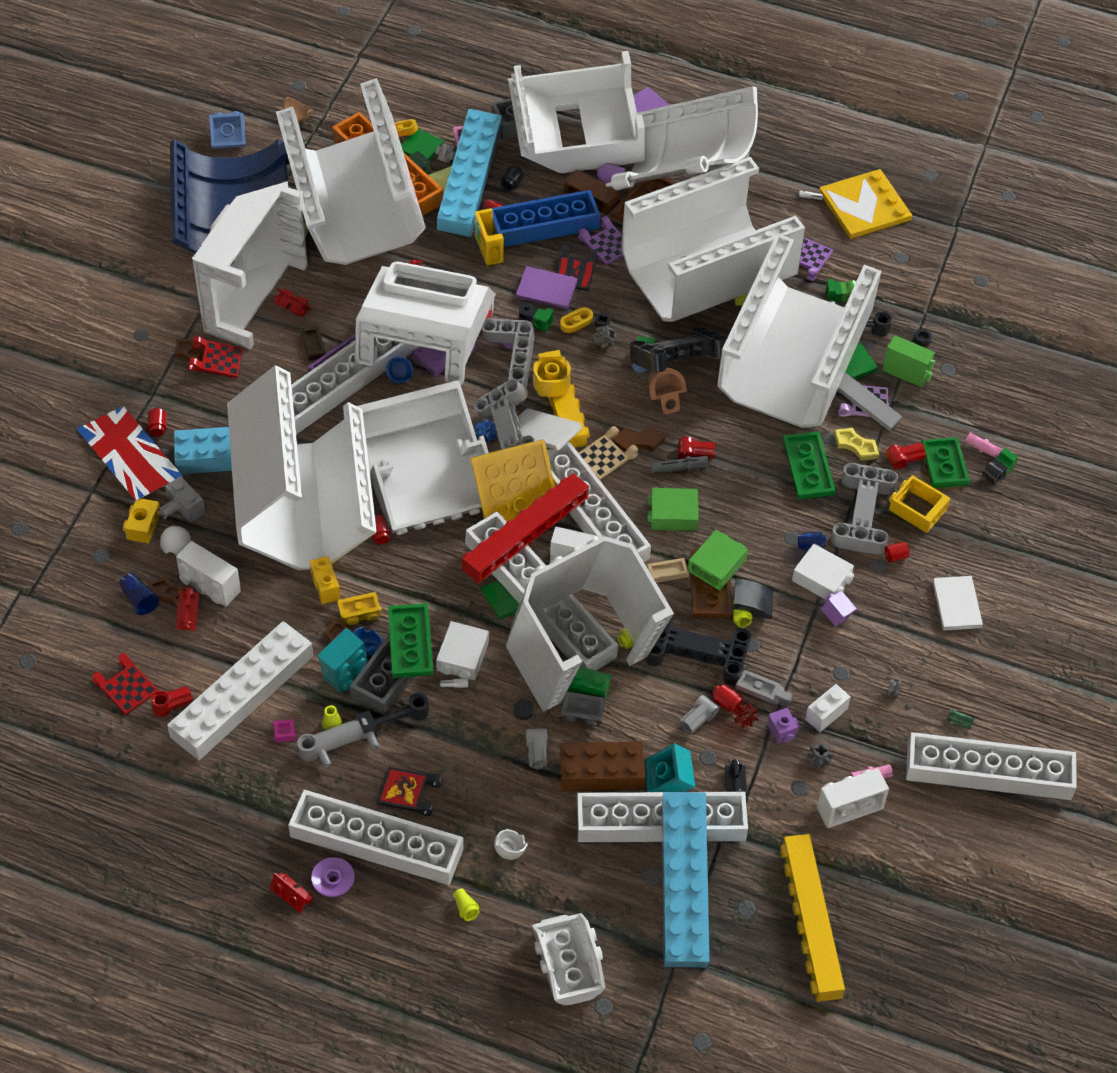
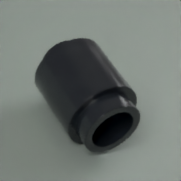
(512, 178)

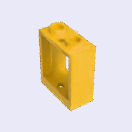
(925, 492)

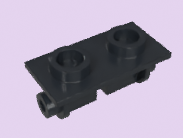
(735, 777)

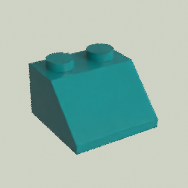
(669, 770)

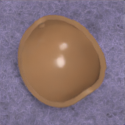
(301, 110)

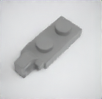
(763, 688)

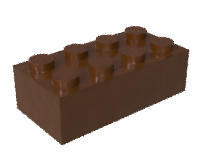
(602, 766)

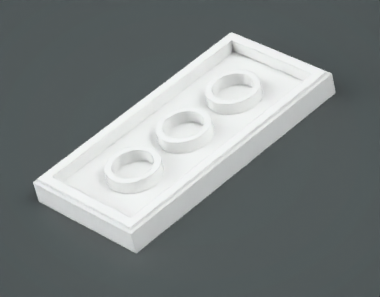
(553, 429)

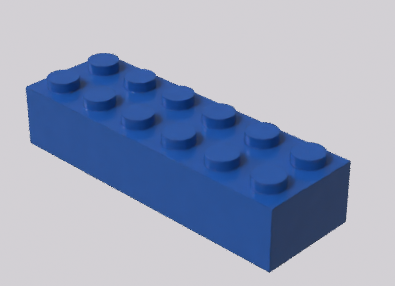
(546, 218)

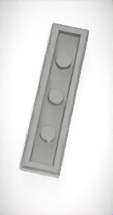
(868, 402)

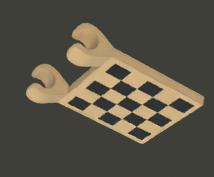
(605, 456)

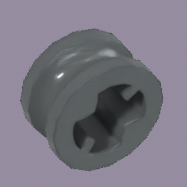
(894, 688)

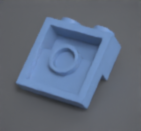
(227, 130)

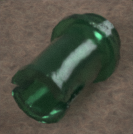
(960, 718)

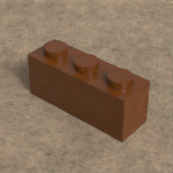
(605, 197)

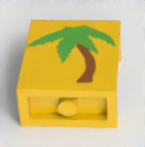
(490, 246)

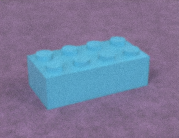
(202, 450)

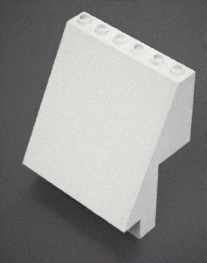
(422, 456)

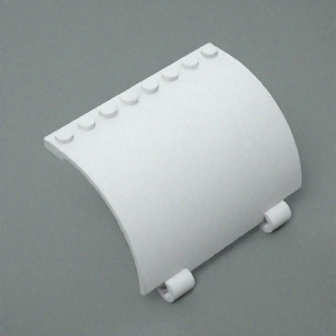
(694, 136)

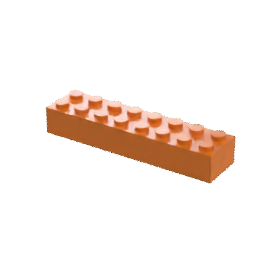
(427, 190)

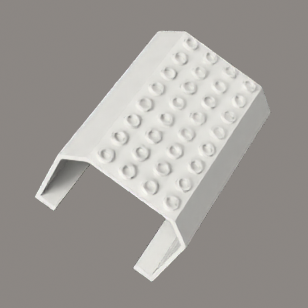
(358, 190)
(713, 229)
(791, 346)
(295, 497)
(599, 567)

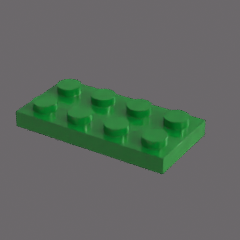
(808, 465)
(410, 640)

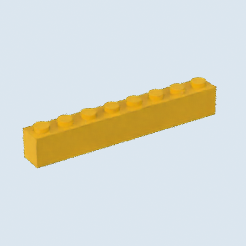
(812, 917)

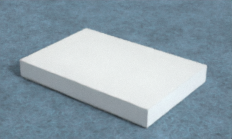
(957, 603)

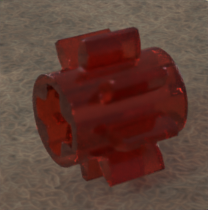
(749, 719)

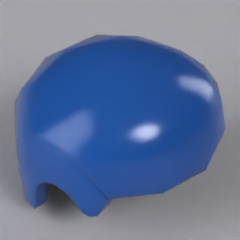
(399, 370)
(370, 638)

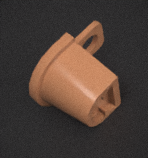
(667, 386)

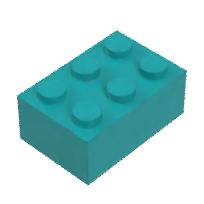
(343, 660)

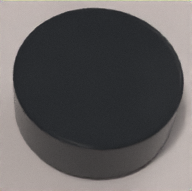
(922, 338)
(523, 709)

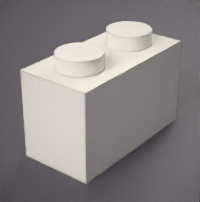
(827, 708)

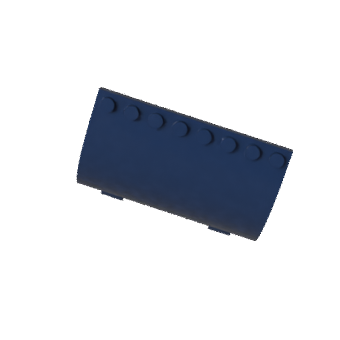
(206, 184)

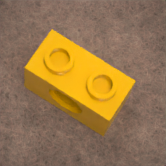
(142, 520)
(325, 580)

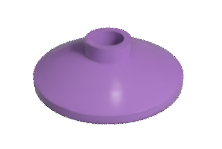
(332, 869)

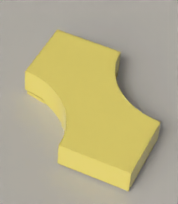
(862, 447)

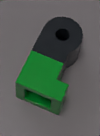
(539, 318)
(1000, 466)

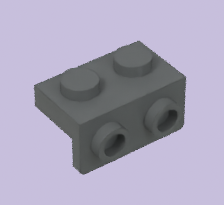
(583, 707)

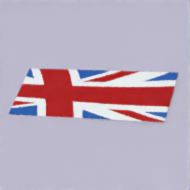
(129, 453)

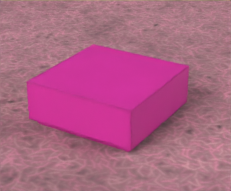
(284, 730)

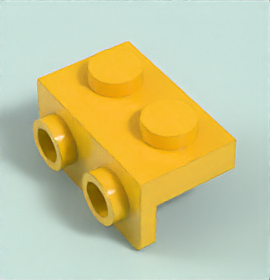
(359, 608)

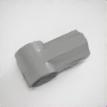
(702, 711)
(537, 742)

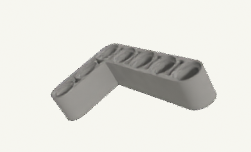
(518, 338)

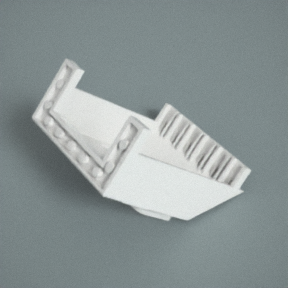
(606, 110)
(263, 238)
(423, 310)

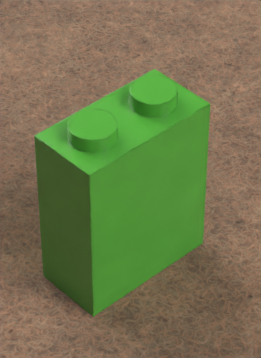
(908, 361)
(673, 509)
(718, 559)

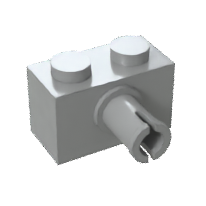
(184, 499)

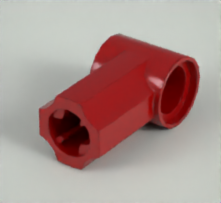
(689, 447)
(901, 456)
(171, 700)

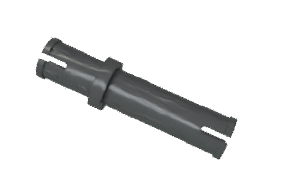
(681, 464)

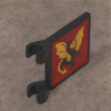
(405, 790)

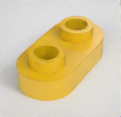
(406, 127)
(576, 320)

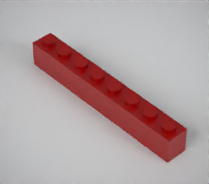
(525, 528)

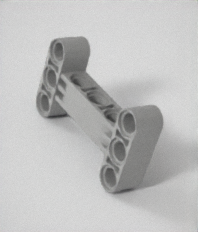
(501, 406)
(859, 534)

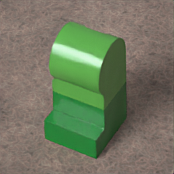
(839, 290)

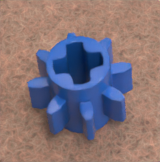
(486, 429)

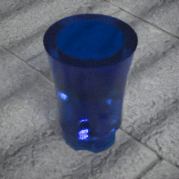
(139, 594)

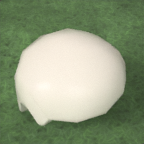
(174, 539)
(510, 844)

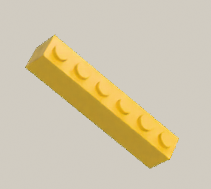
(568, 408)

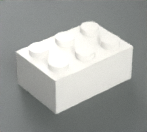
(208, 574)
(852, 798)

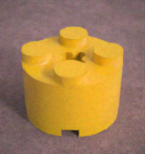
(551, 376)

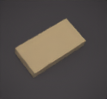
(668, 570)

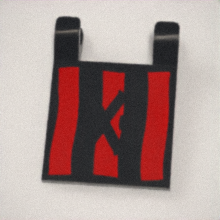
(577, 268)

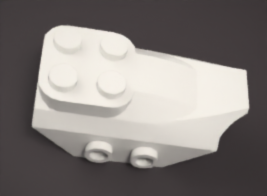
(570, 958)

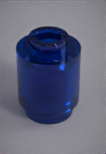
(807, 539)

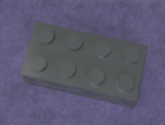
(375, 683)

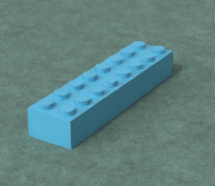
(469, 172)
(685, 880)

